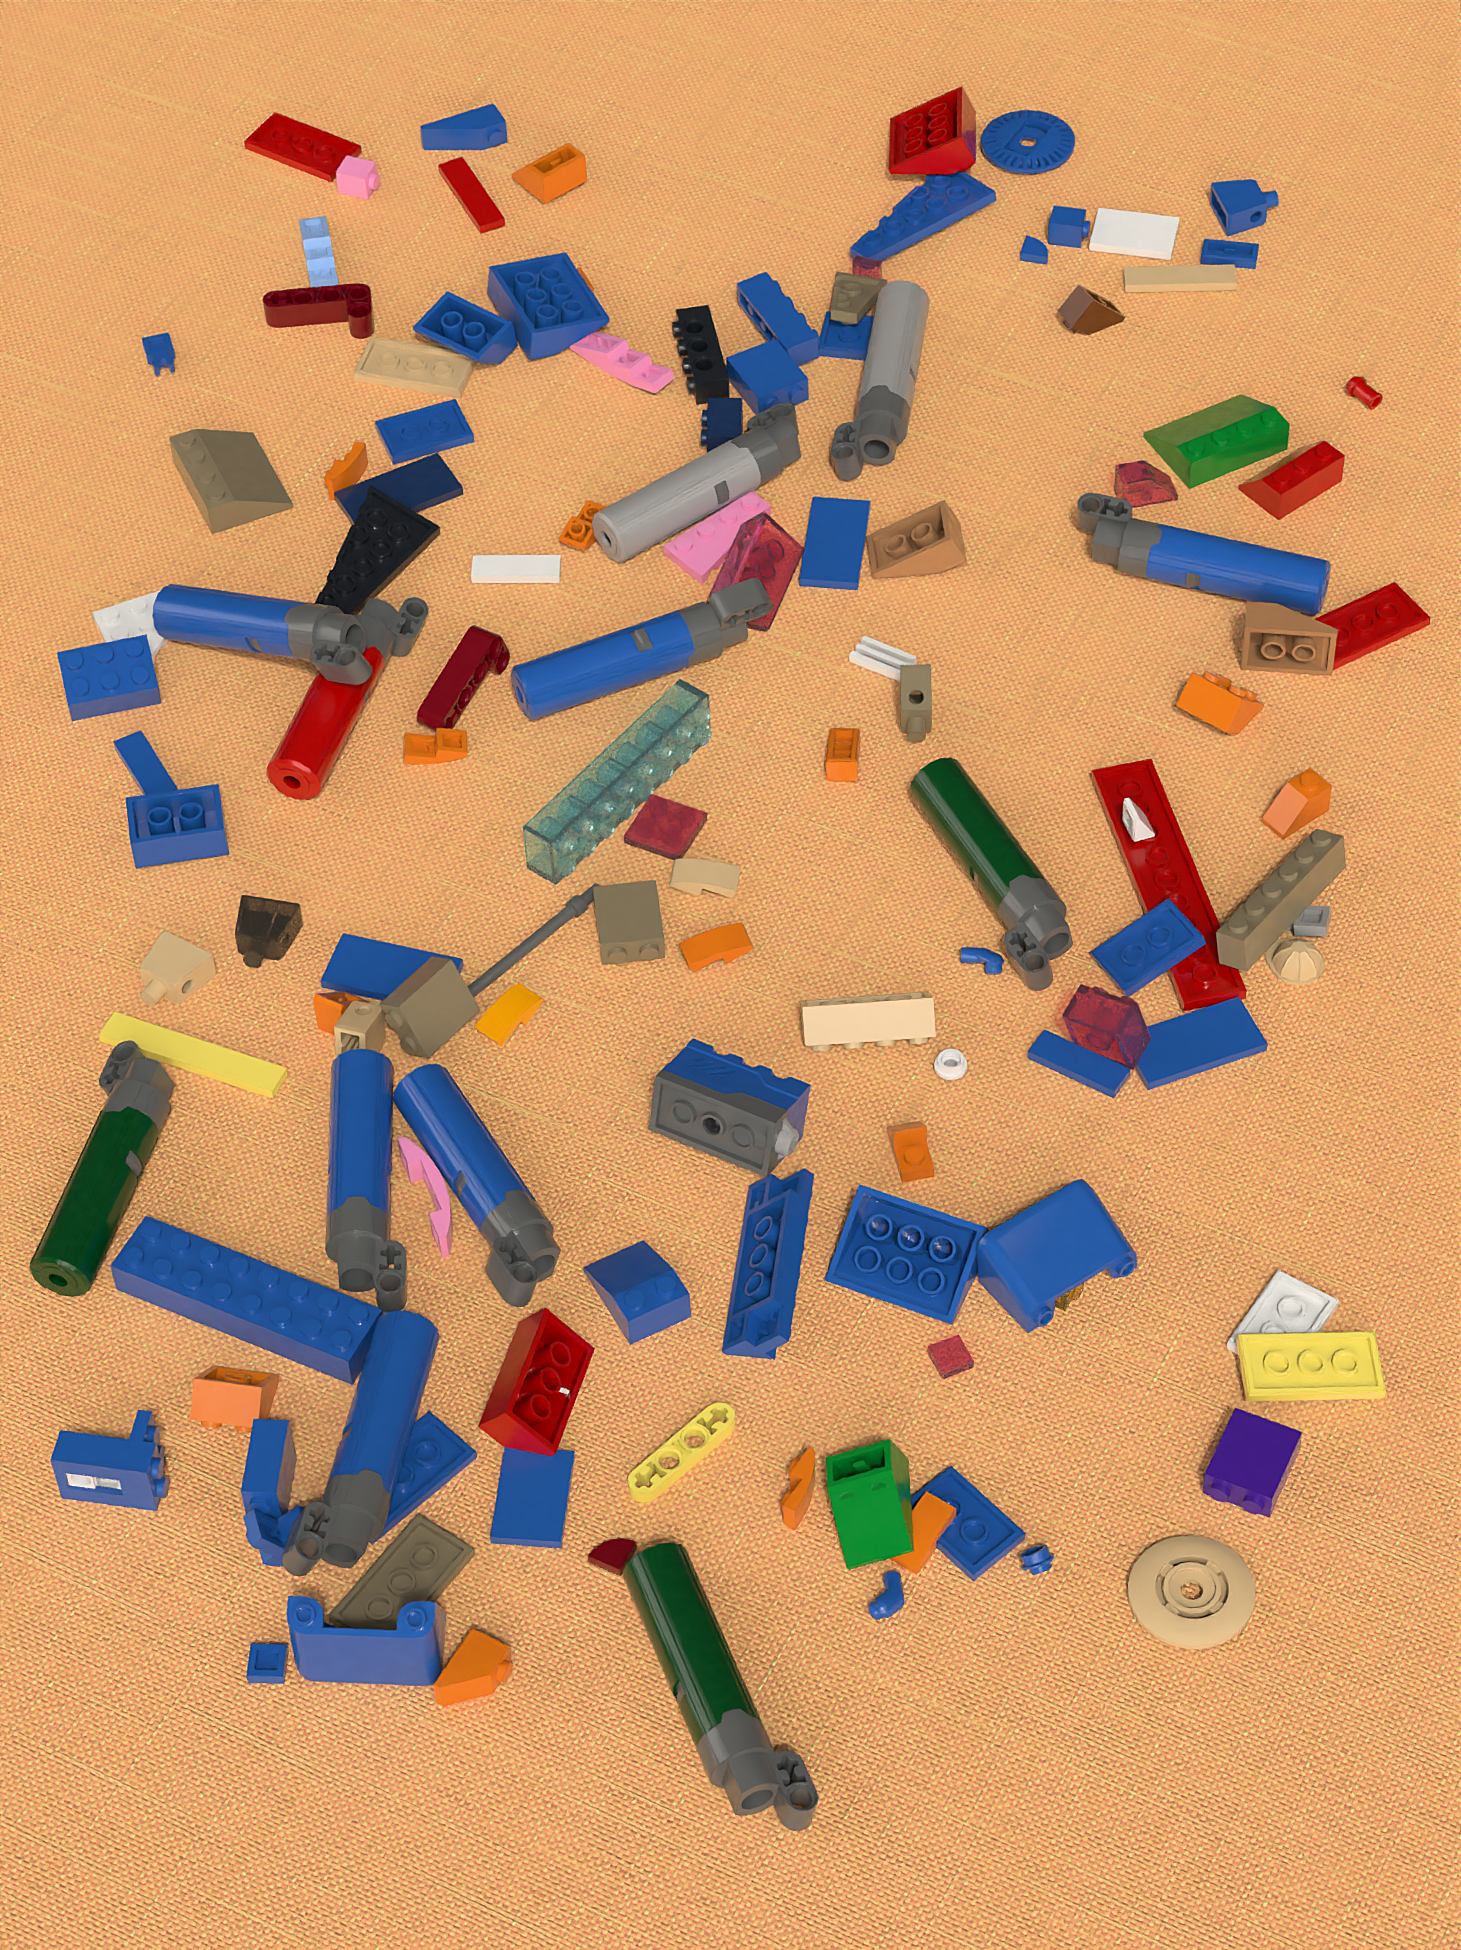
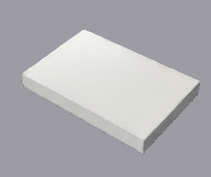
(1134, 233)
(1286, 1308)

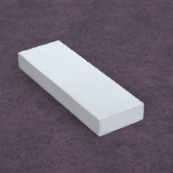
(516, 569)

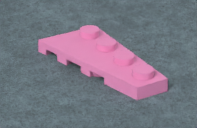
(708, 542)

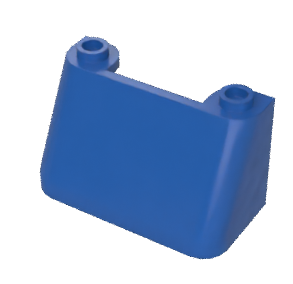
(1051, 1252)
(368, 1656)

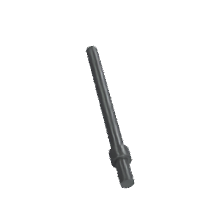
(574, 908)

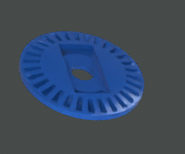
(1052, 137)

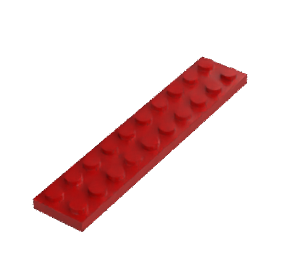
(1165, 870)

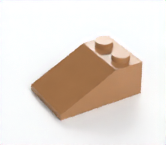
(918, 544)
(1286, 641)

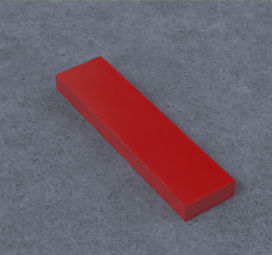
(471, 195)

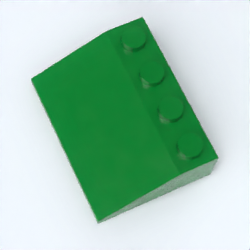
(1220, 439)

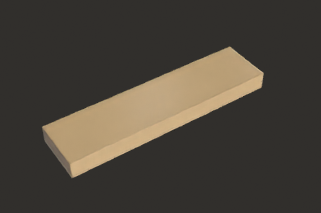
(1179, 278)

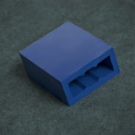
(767, 377)
(269, 1468)

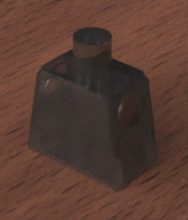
(266, 928)

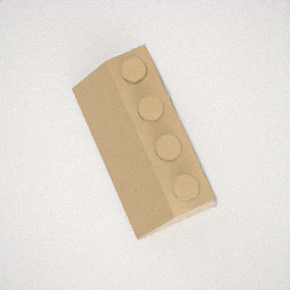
(867, 1020)

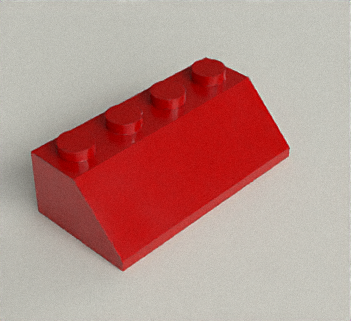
(526, 1402)

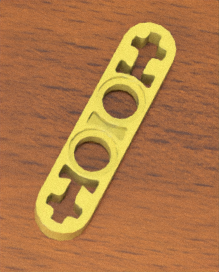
(686, 1455)

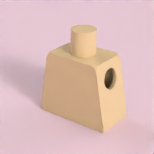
(174, 970)
(360, 1028)

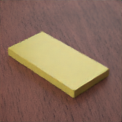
(1310, 1366)

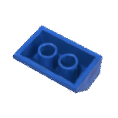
(468, 329)

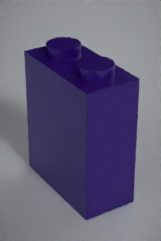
(1252, 1462)

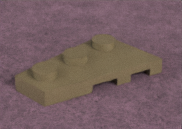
(854, 296)

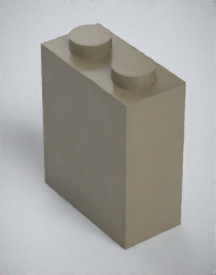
(629, 922)
(429, 1007)

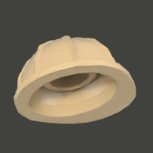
(1295, 961)

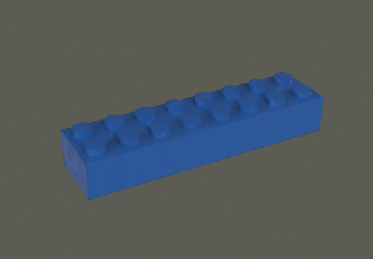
(246, 1299)

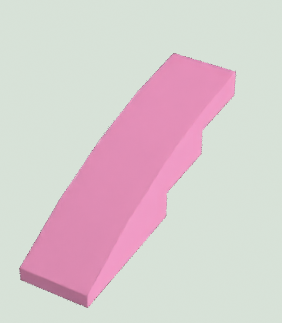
(628, 365)

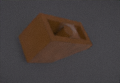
(1089, 312)

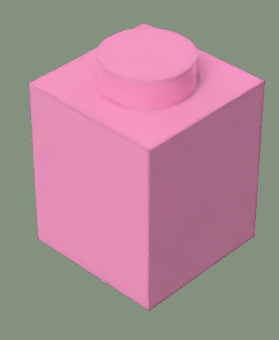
(357, 177)

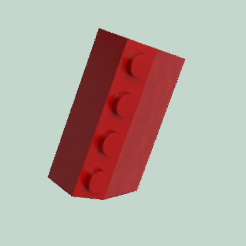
(934, 136)

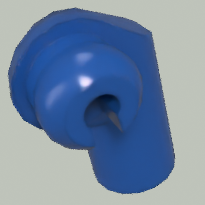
(983, 956)
(889, 1601)

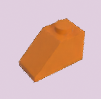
(1298, 803)
(474, 1669)

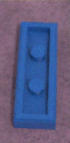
(143, 764)
(1079, 1063)

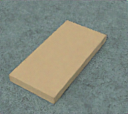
(414, 367)

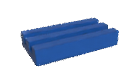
(1229, 252)

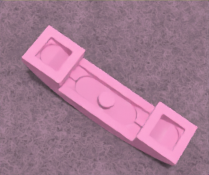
(418, 1167)

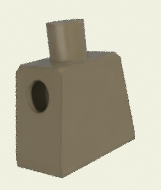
(915, 709)

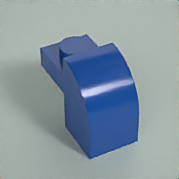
(270, 1534)

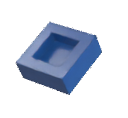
(267, 1663)

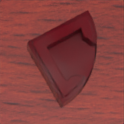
(613, 1555)

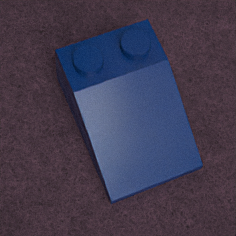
(640, 1291)

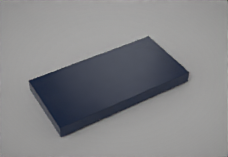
(413, 485)

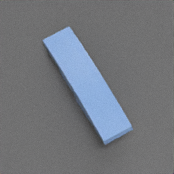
(318, 251)

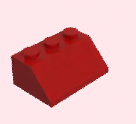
(1295, 479)

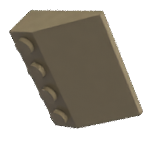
(228, 477)

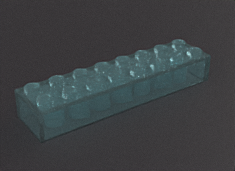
(617, 782)

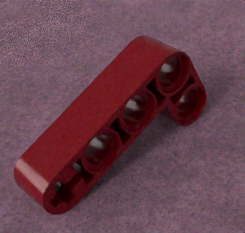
(322, 306)
(461, 677)

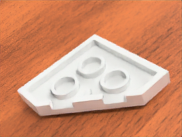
(130, 620)

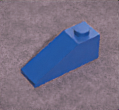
(469, 130)

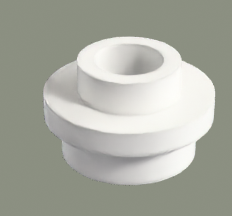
(953, 1058)

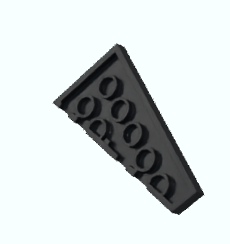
(375, 551)

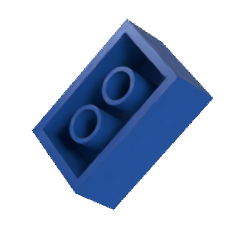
(109, 677)
(177, 826)

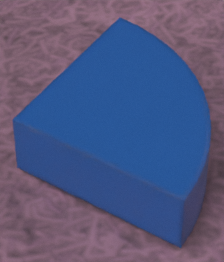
(1034, 251)

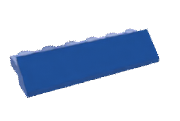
(768, 1265)

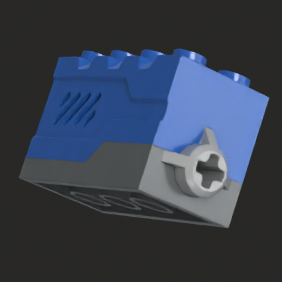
(729, 1108)

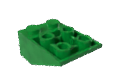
(871, 1502)

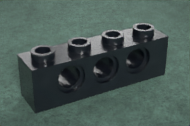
(701, 354)

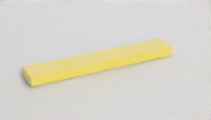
(196, 1055)

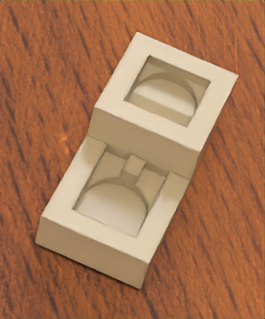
(699, 874)

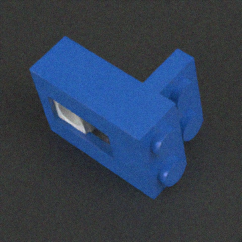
(113, 1468)

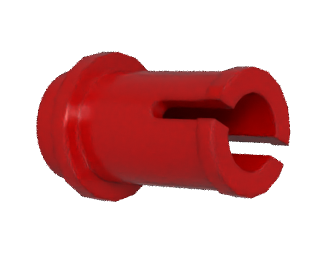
(1359, 388)

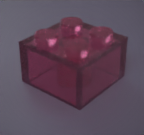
(1107, 1025)

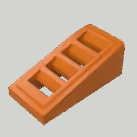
(843, 754)

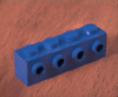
(777, 317)

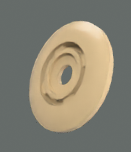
(1158, 1599)

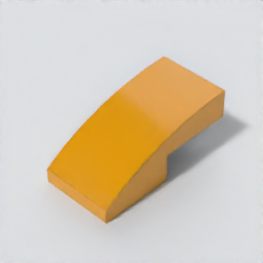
(507, 1013)

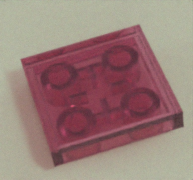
(665, 827)

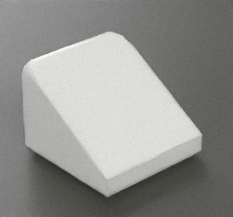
(1136, 821)

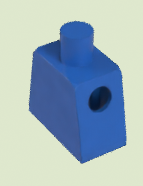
(1240, 204)

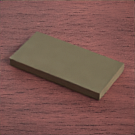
(410, 1570)

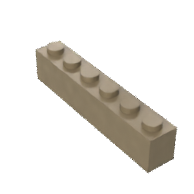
(1281, 899)

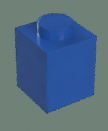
(1068, 226)

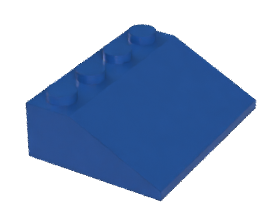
(545, 303)
(906, 1255)

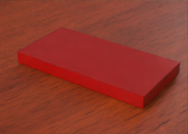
(301, 146)
(1373, 622)

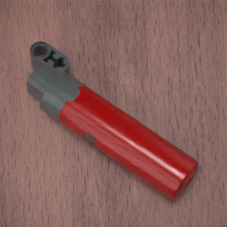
(333, 708)

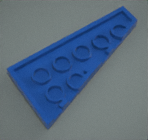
(923, 212)

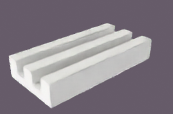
(884, 654)

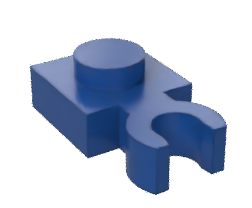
(159, 352)

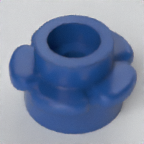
(1037, 1559)

